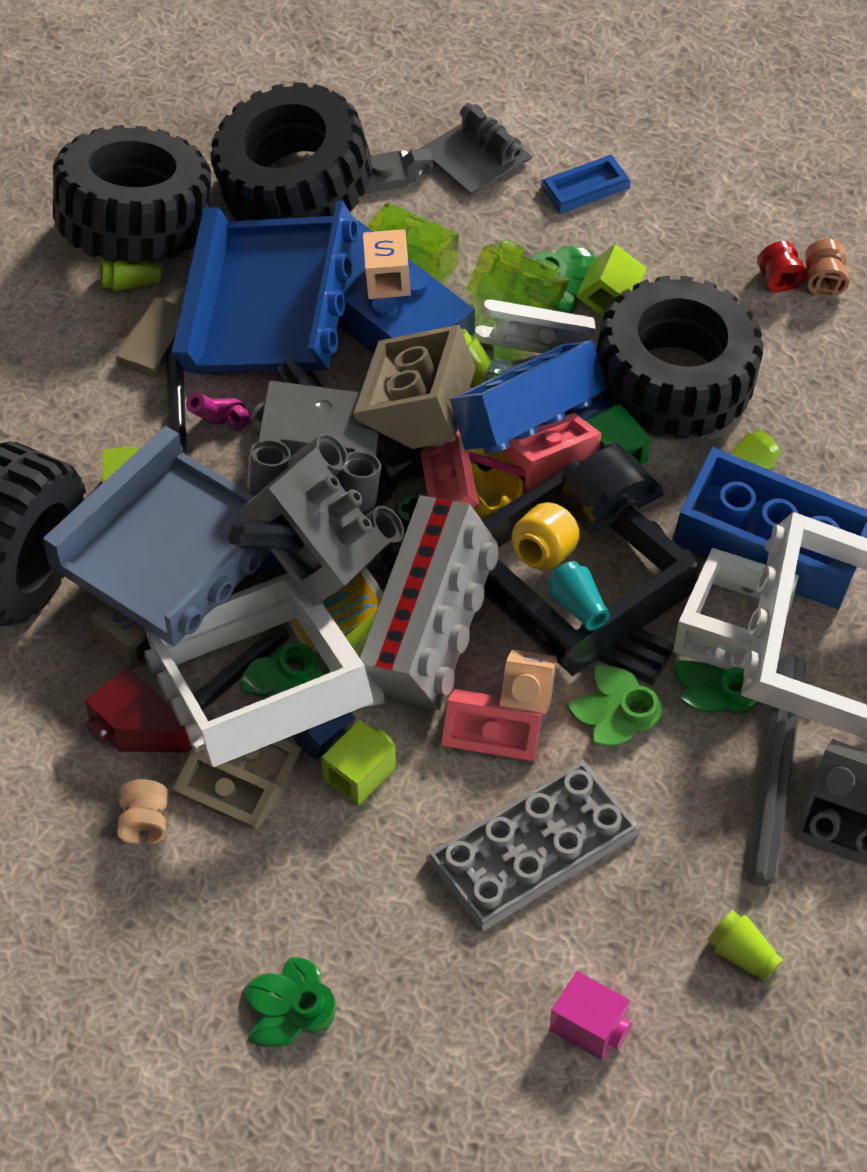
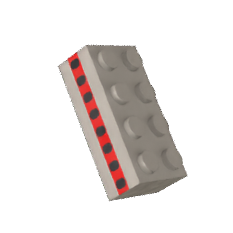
(430, 602)

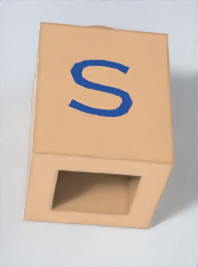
(386, 264)
(528, 681)

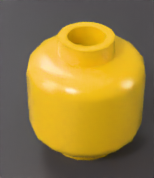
(545, 536)

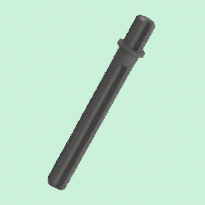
(775, 784)

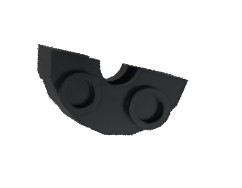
(606, 485)

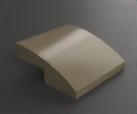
(243, 786)

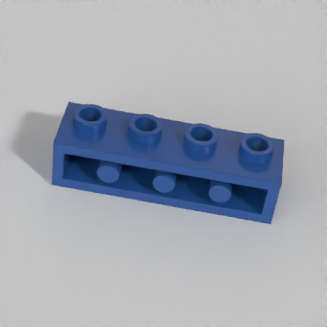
(528, 396)

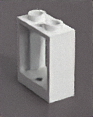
(702, 635)

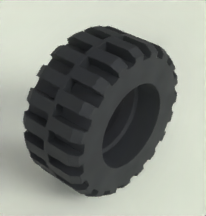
(288, 123)
(130, 194)
(685, 317)
(33, 500)

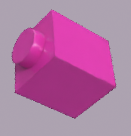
(591, 1016)

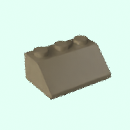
(413, 384)

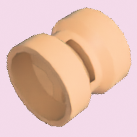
(142, 808)

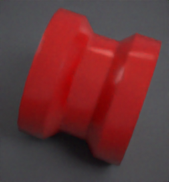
(781, 266)

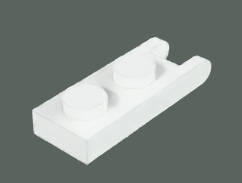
(532, 327)

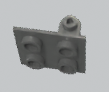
(477, 150)

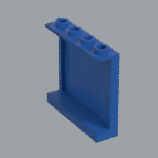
(265, 292)

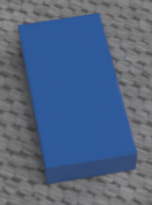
(585, 184)

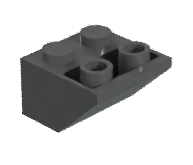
(838, 803)

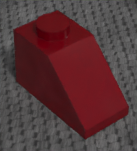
(134, 717)

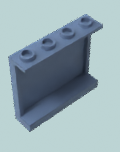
(157, 540)

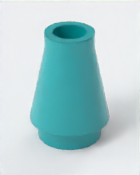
(576, 592)

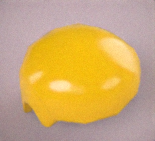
(496, 486)

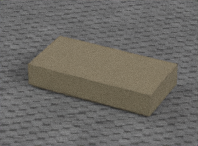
(151, 339)

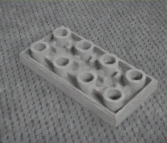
(532, 845)

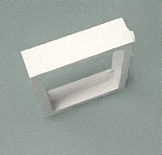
(769, 620)
(280, 714)

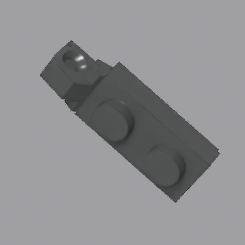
(398, 169)

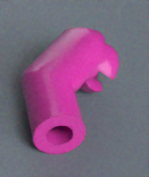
(218, 410)

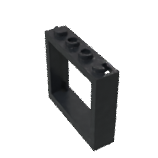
(549, 629)

